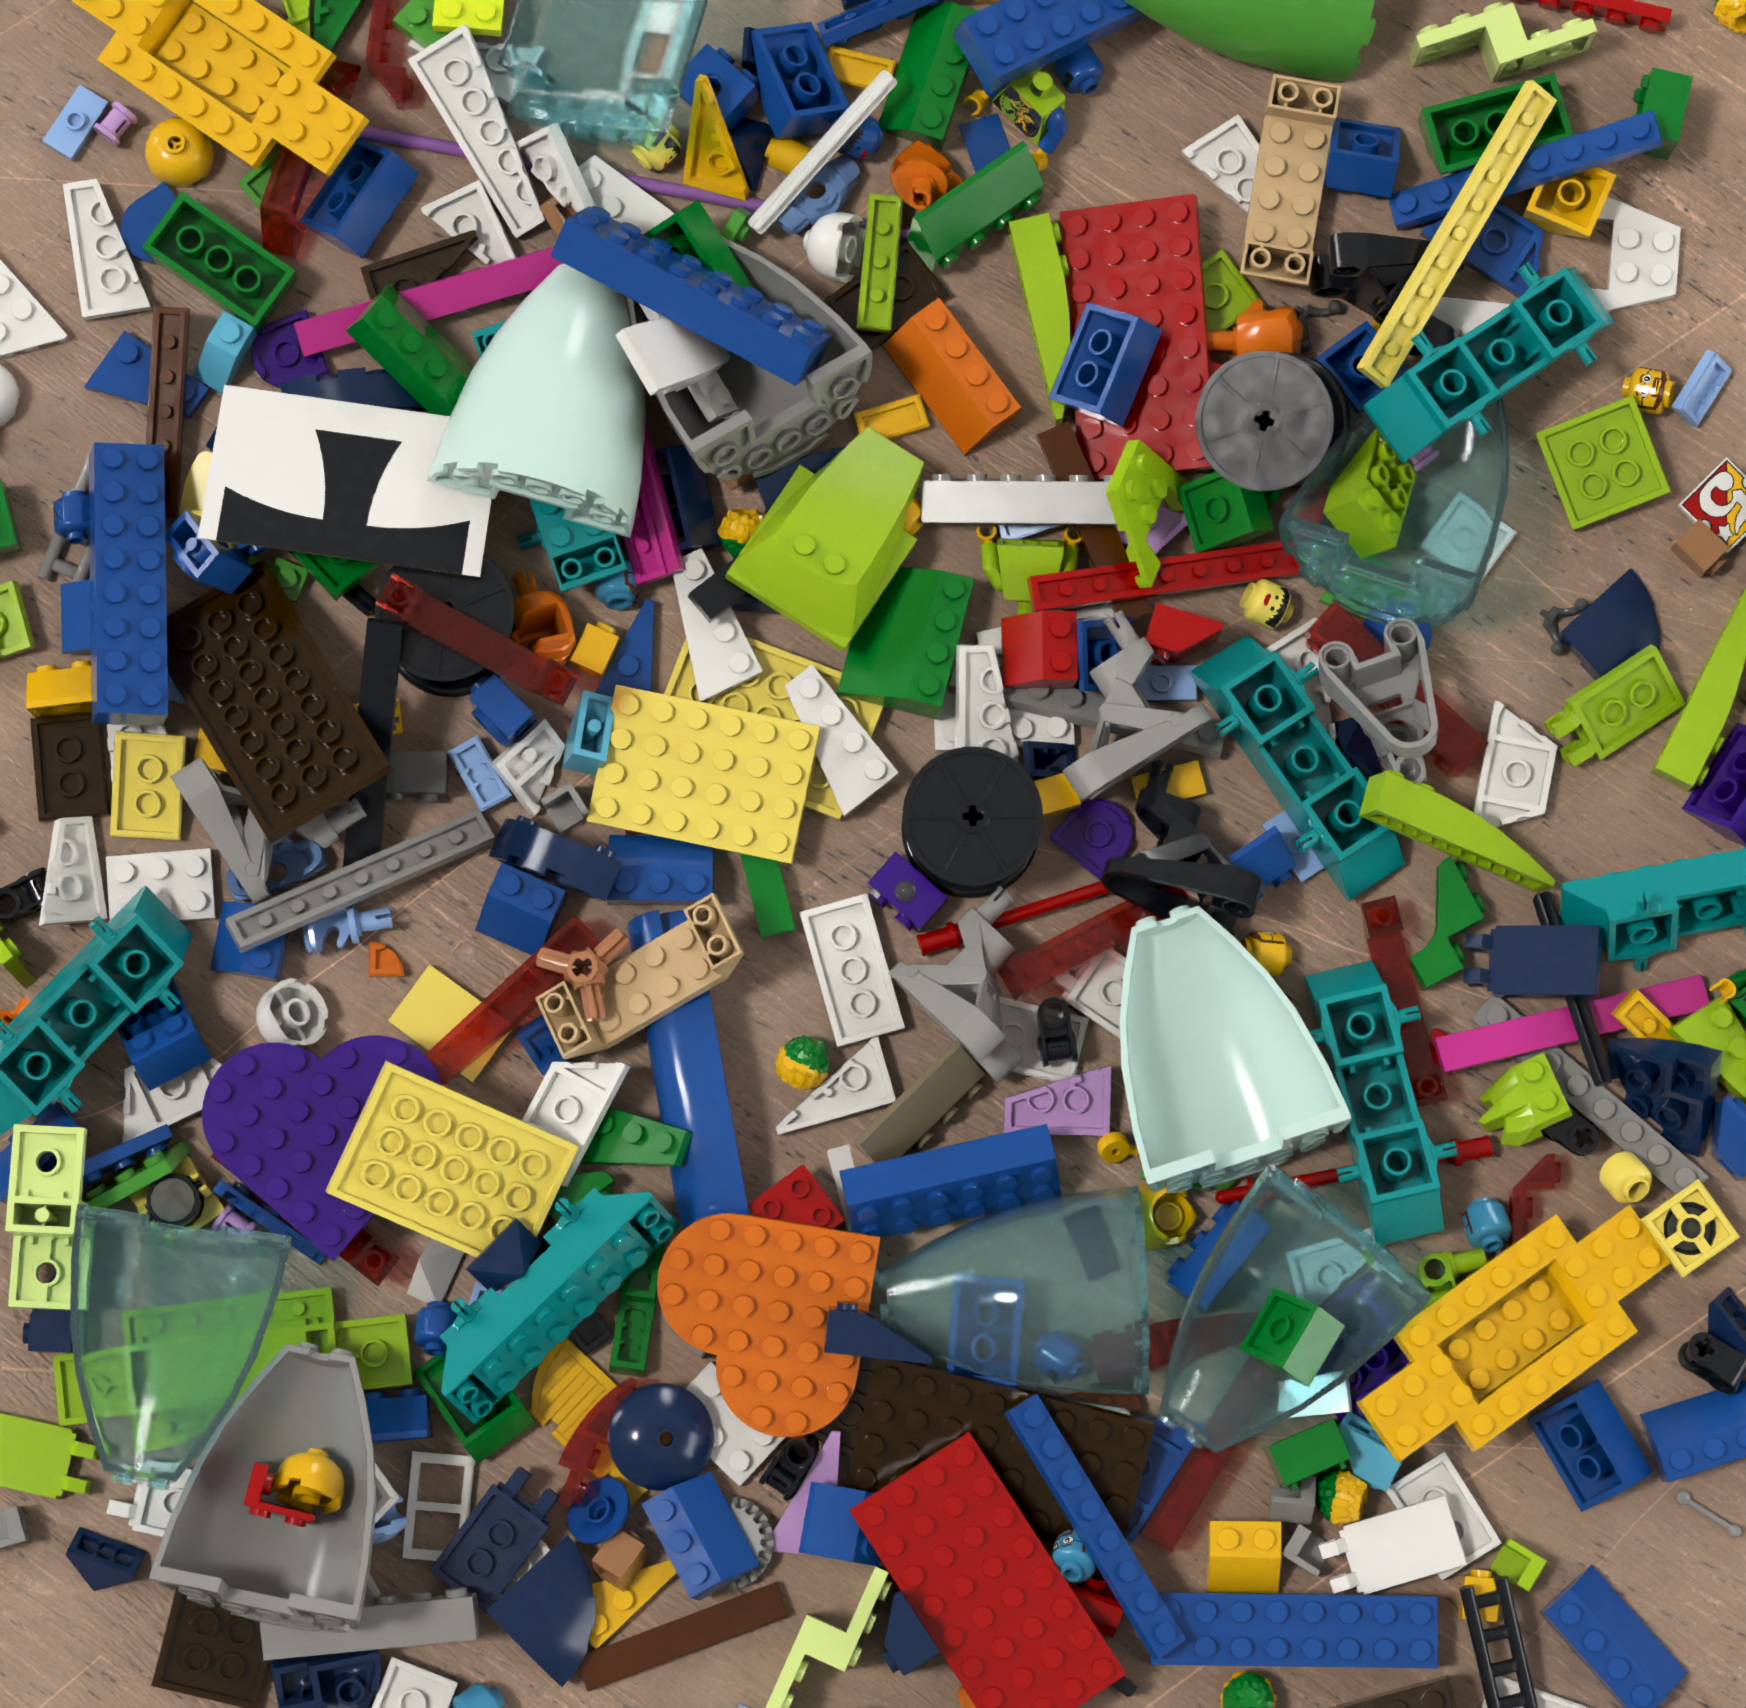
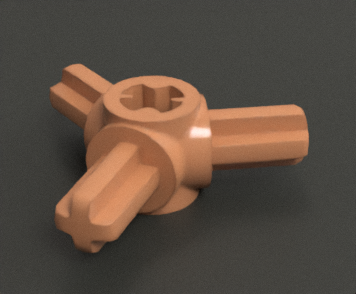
(597, 959)

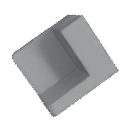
(565, 807)
(1293, 1505)
(13, 1527)
(1303, 1550)

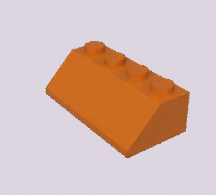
(952, 377)

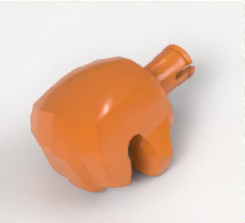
(922, 175)
(1260, 330)
(542, 620)

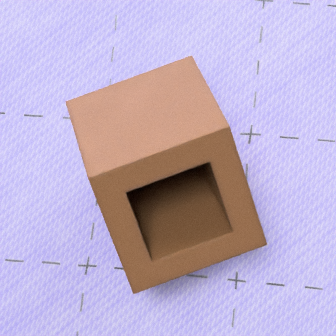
(1700, 549)
(620, 1559)

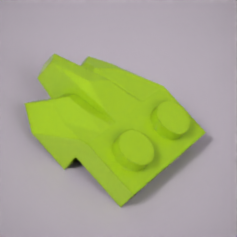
(14, 622)
(1524, 1102)

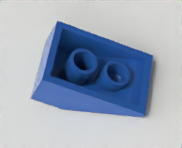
(796, 80)

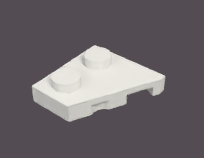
(530, 764)

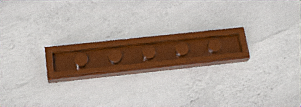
(167, 394)
(1100, 541)
(682, 1636)

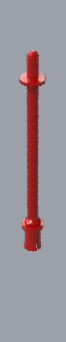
(951, 936)
(1466, 1150)

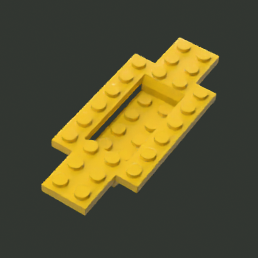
(226, 81)
(1506, 1320)

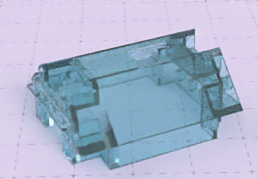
(580, 63)

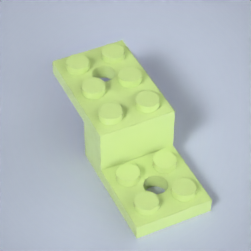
(1502, 41)
(43, 1213)
(830, 1642)

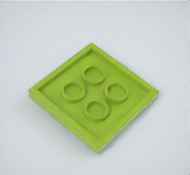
(1602, 462)

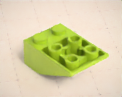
(1371, 497)

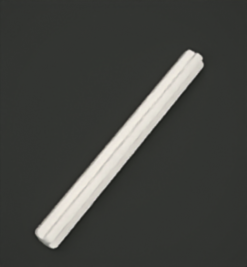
(822, 152)

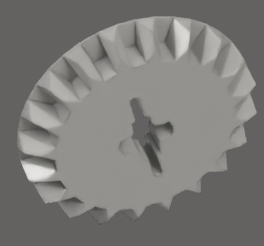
(758, 1533)

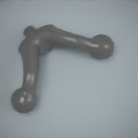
(1333, 307)
(1555, 612)

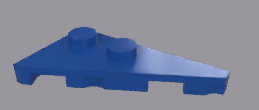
(634, 659)
(267, 1217)

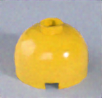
(180, 165)
(309, 1481)

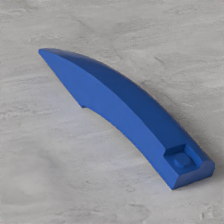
(693, 1094)

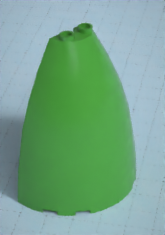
(1284, 35)

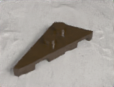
(418, 265)

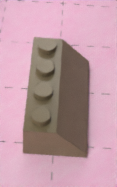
(922, 1106)

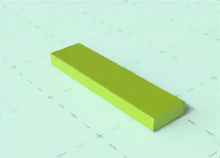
(879, 263)

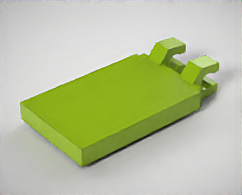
(1616, 707)
(38, 1457)

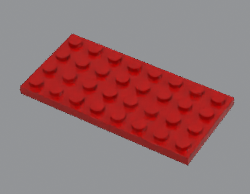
(1148, 265)
(985, 1585)

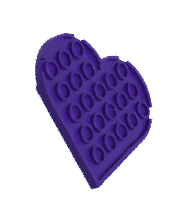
(286, 1118)

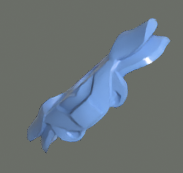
(838, 179)
(299, 858)

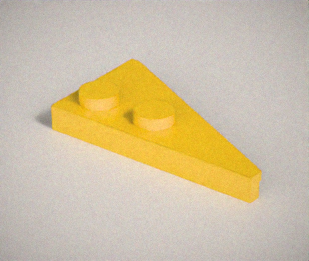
(710, 154)
(617, 1607)

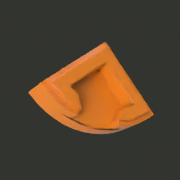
(384, 962)

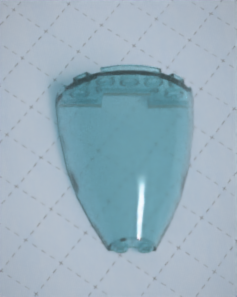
(1442, 539)
(1308, 1248)
(1034, 1294)
(165, 1333)

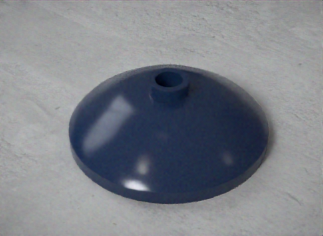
(637, 1429)

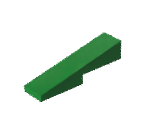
(768, 895)
(635, 1318)

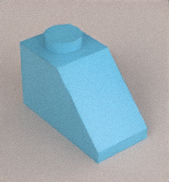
(224, 352)
(589, 734)
(1368, 1454)

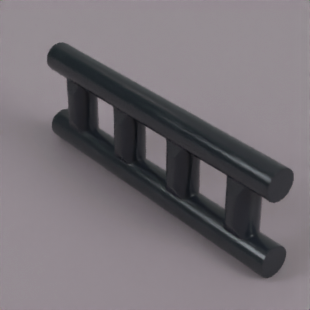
(1509, 1630)

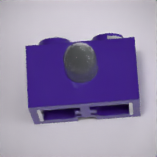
(906, 892)

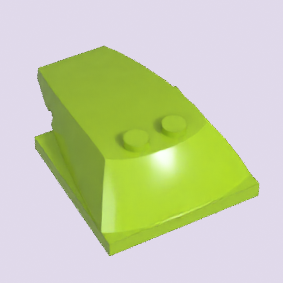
(833, 539)

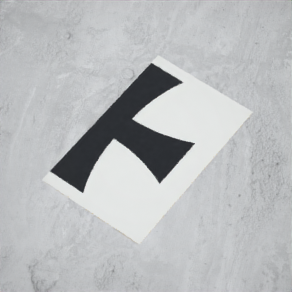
(338, 483)

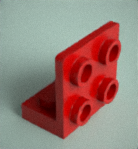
(798, 1200)
(260, 1484)

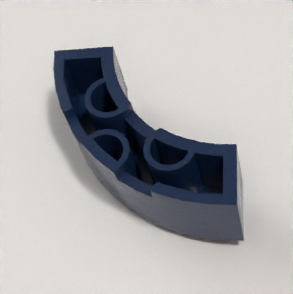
(355, 386)
(545, 852)

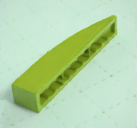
(1044, 293)
(1707, 707)
(1448, 827)

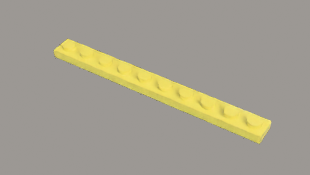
(1456, 234)

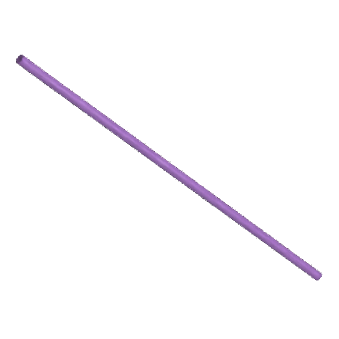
(646, 184)

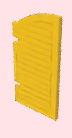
(565, 1391)

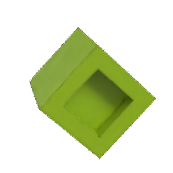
(1518, 1564)

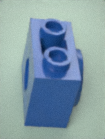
(738, 88)
(205, 559)
(500, 710)

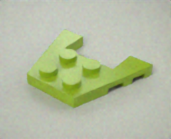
(1135, 497)

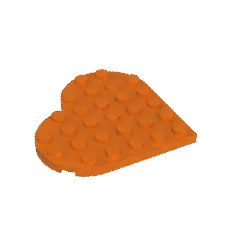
(761, 1303)

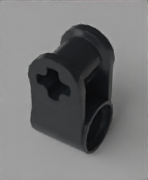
(25, 895)
(1056, 1035)
(1564, 1132)
(1716, 1362)
(788, 1468)

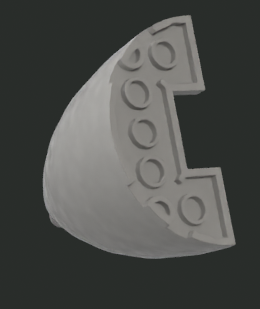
(773, 417)
(260, 1563)

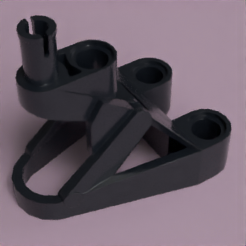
(1364, 266)
(1222, 888)

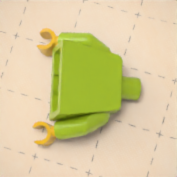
(1015, 560)

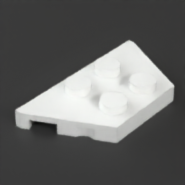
(22, 318)
(1513, 770)
(575, 1102)
(167, 1103)

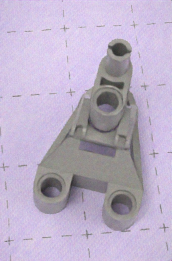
(1381, 679)
(1126, 706)
(247, 847)
(969, 979)

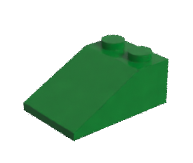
(491, 1432)

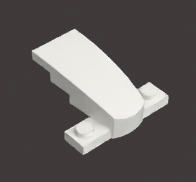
(677, 358)

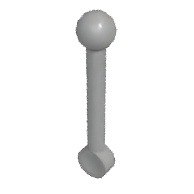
(1684, 1498)

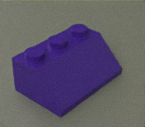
(1722, 795)

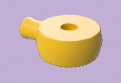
(1115, 1147)

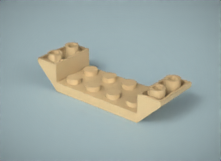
(1289, 180)
(647, 982)

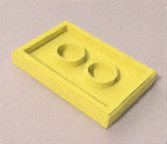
(142, 788)
(434, 1010)

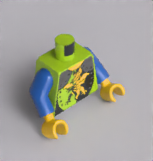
(1033, 107)

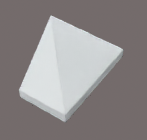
(434, 1271)

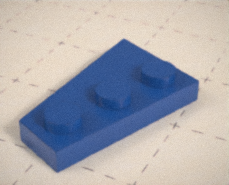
(127, 374)
(123, 1155)

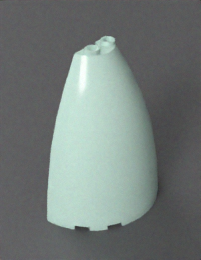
(553, 408)
(1215, 1058)

